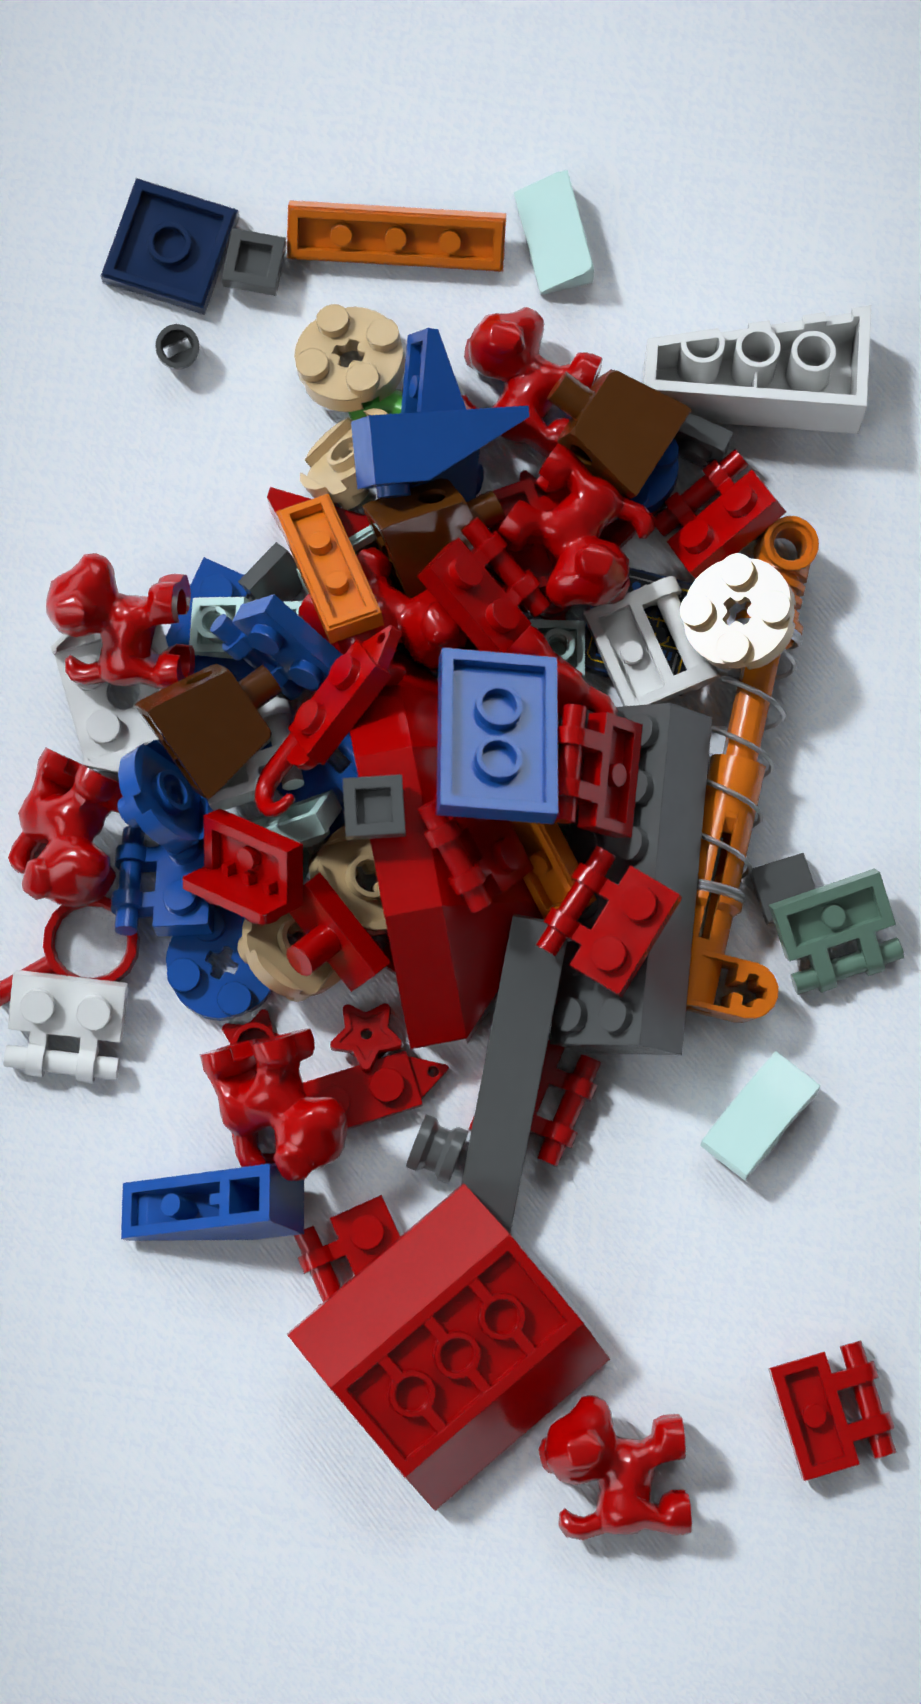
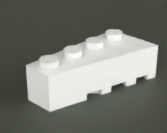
(768, 374)

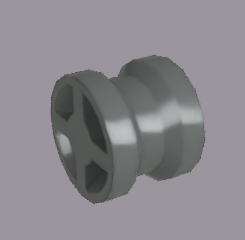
(437, 1149)

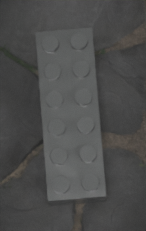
(667, 849)

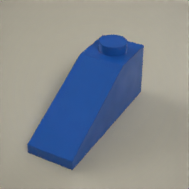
(433, 387)
(418, 446)
(213, 1206)

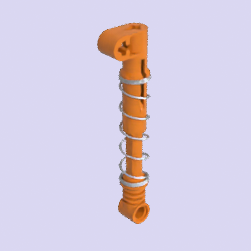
(732, 803)

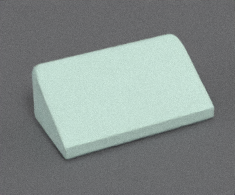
(554, 234)

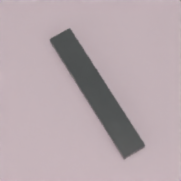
(512, 1069)

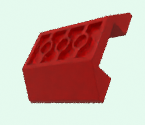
(448, 1346)

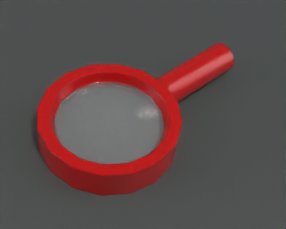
(83, 945)

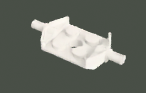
(101, 728)

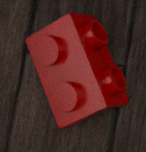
(248, 869)

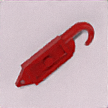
(329, 715)
(391, 1087)

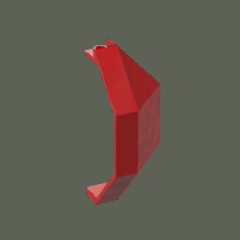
(441, 952)

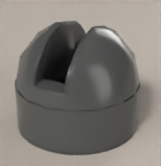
(171, 336)

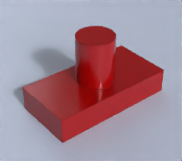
(333, 937)

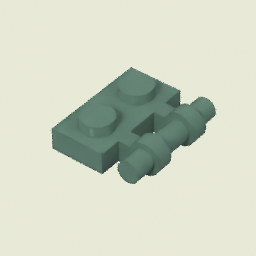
(833, 916)

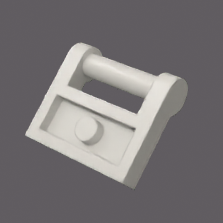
(634, 653)

